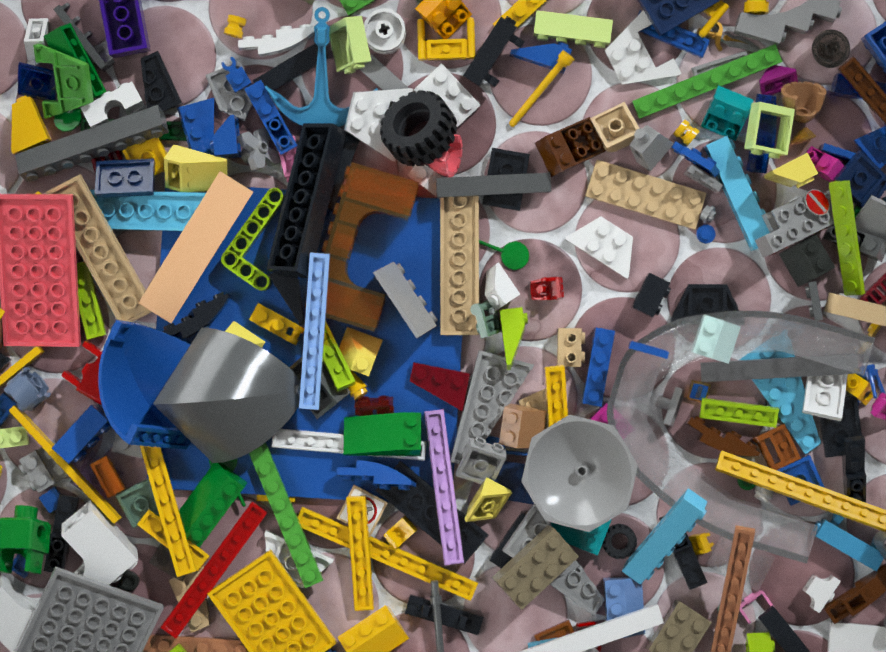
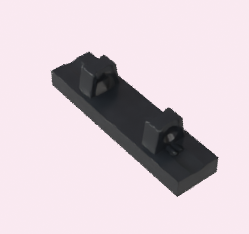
(450, 615)

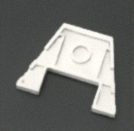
(631, 57)
(366, 114)

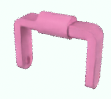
(749, 599)

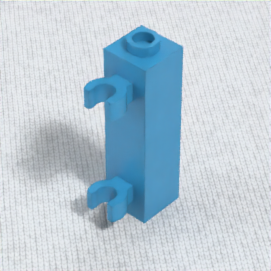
(847, 543)

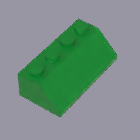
(210, 502)

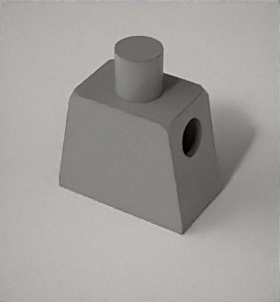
(649, 147)

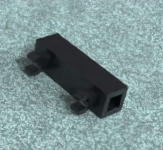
(491, 50)

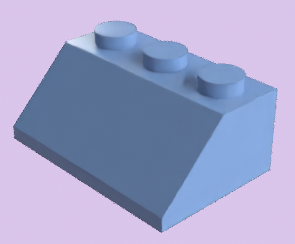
(622, 597)

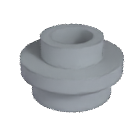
(708, 214)

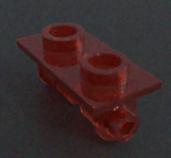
(366, 405)

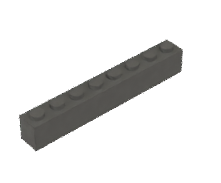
(92, 143)

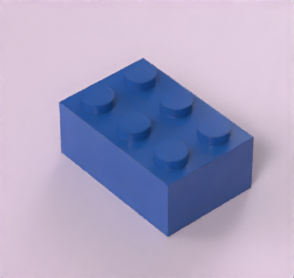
(83, 434)

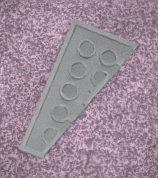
(488, 393)
(573, 580)

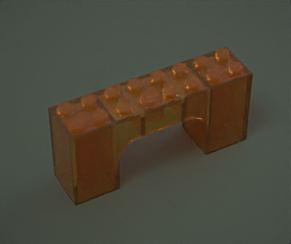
(364, 194)

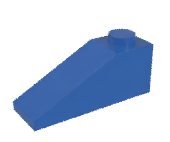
(541, 55)

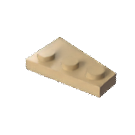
(201, 616)

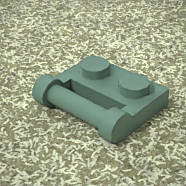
(488, 324)

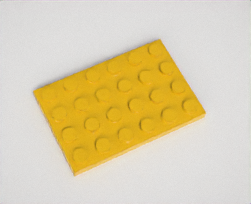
(270, 609)

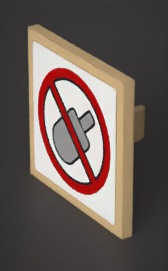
(375, 507)

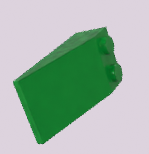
(383, 435)

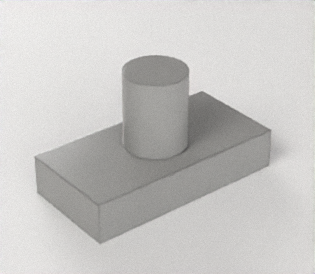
(671, 405)

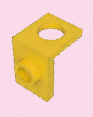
(859, 387)

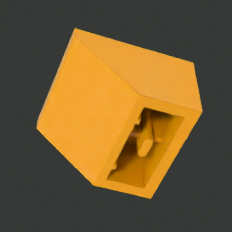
(443, 15)

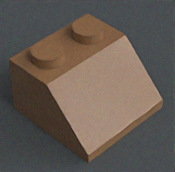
(520, 425)

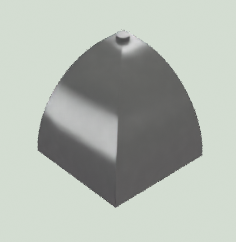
(228, 395)

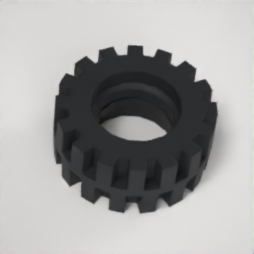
(629, 548)

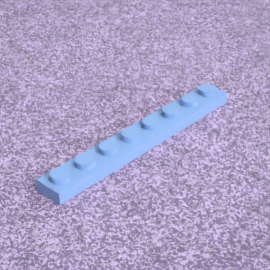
(314, 330)

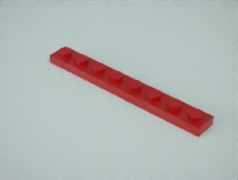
(214, 570)

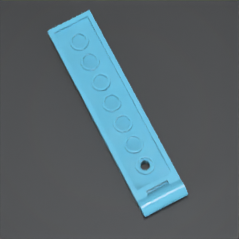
(156, 212)

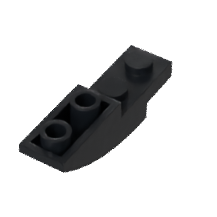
(204, 314)
(854, 468)
(59, 547)
(688, 563)

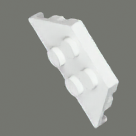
(606, 244)
(281, 550)

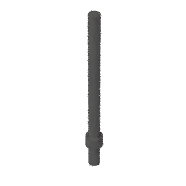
(436, 600)

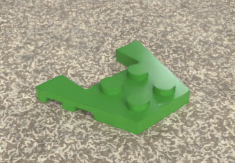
(71, 81)

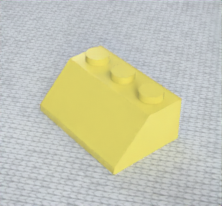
(796, 172)

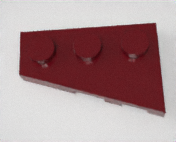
(442, 383)

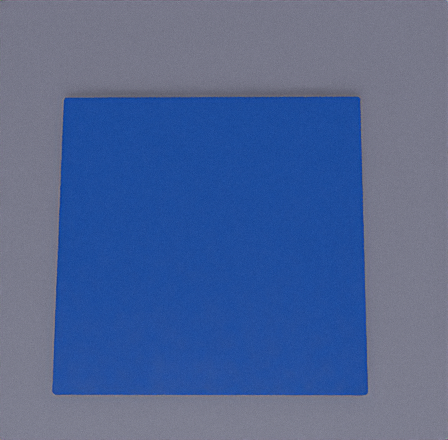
(377, 244)

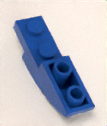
(270, 117)
(383, 475)

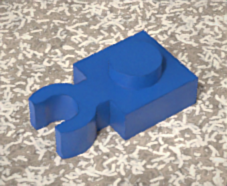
(237, 77)

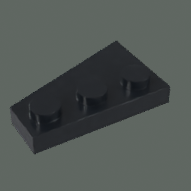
(158, 83)

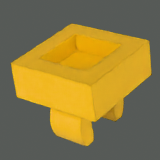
(700, 543)

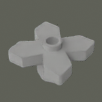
(256, 149)

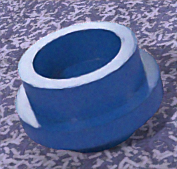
(705, 234)

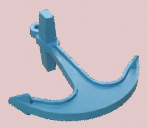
(320, 108)

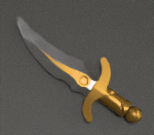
(730, 40)

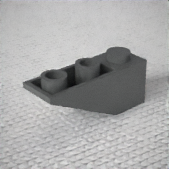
(869, 245)

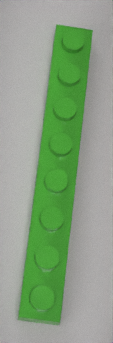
(707, 81)
(286, 516)

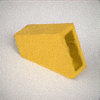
(27, 126)

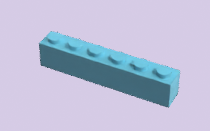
(738, 190)
(664, 536)

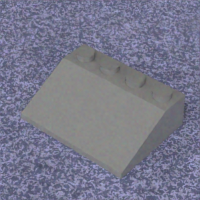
(405, 300)

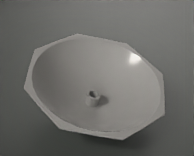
(579, 473)

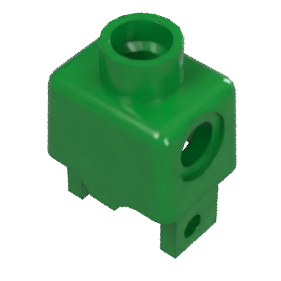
(24, 536)

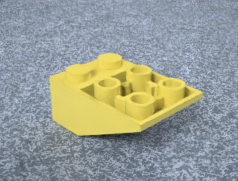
(191, 170)

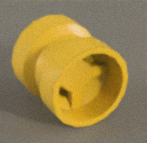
(235, 26)
(689, 135)

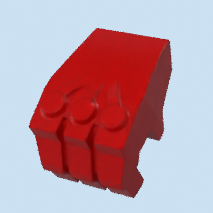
(547, 288)

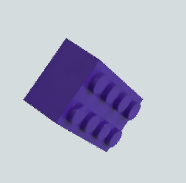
(124, 27)

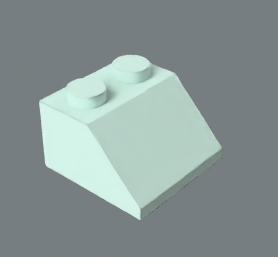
(715, 339)

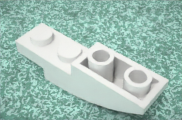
(285, 40)

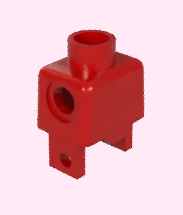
(89, 384)

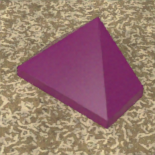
(775, 78)

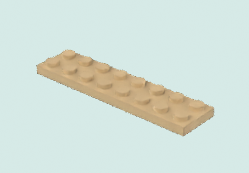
(103, 253)
(459, 264)

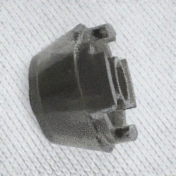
(831, 48)

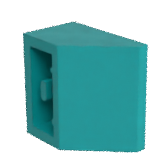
(727, 113)

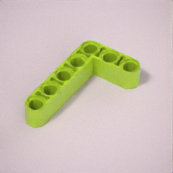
(251, 239)

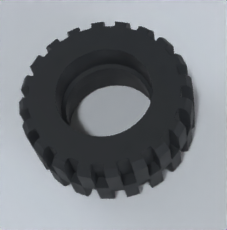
(431, 140)

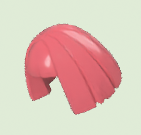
(450, 161)

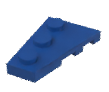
(198, 124)

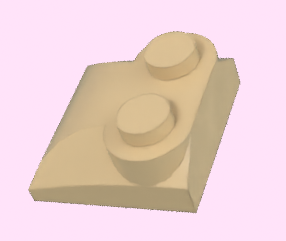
(615, 127)

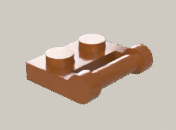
(782, 445)

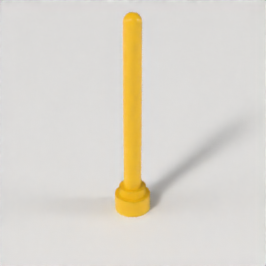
(563, 61)

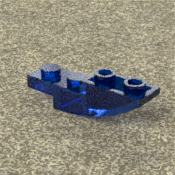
(765, 137)

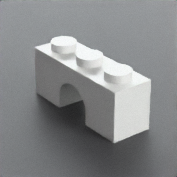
(125, 97)

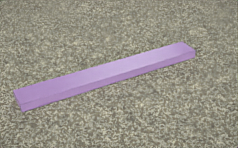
(443, 487)

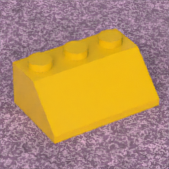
(375, 634)

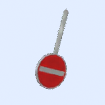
(817, 202)

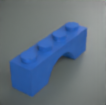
(598, 367)

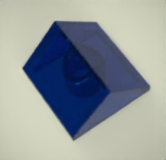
(36, 82)

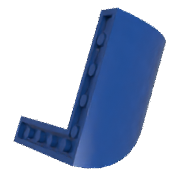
(131, 376)

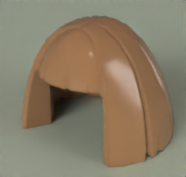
(804, 98)

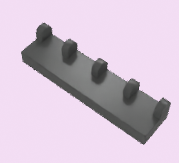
(94, 53)

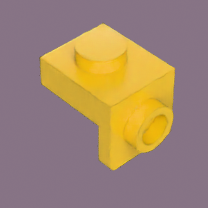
(400, 532)

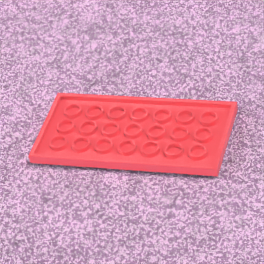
(39, 270)

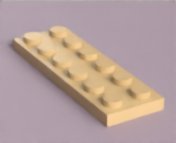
(645, 194)

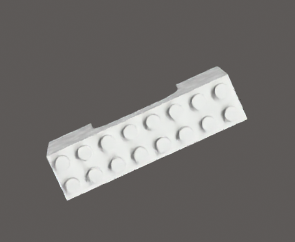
(105, 558)

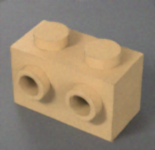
(569, 347)

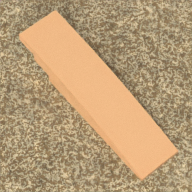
(195, 247)

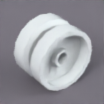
(381, 20)

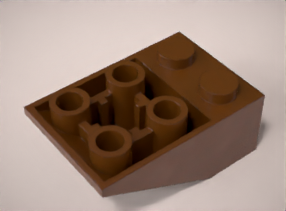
(570, 146)

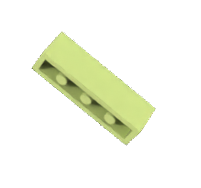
(572, 28)

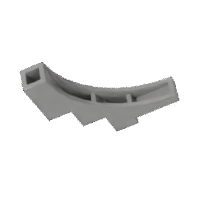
(799, 19)

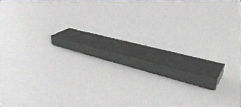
(493, 185)

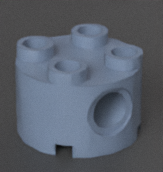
(27, 389)

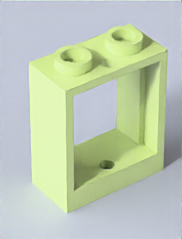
(349, 44)
(784, 132)

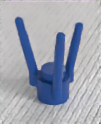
(870, 375)

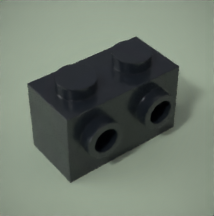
(651, 295)

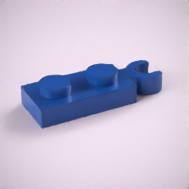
(695, 158)

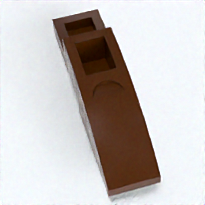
(727, 442)
(859, 597)

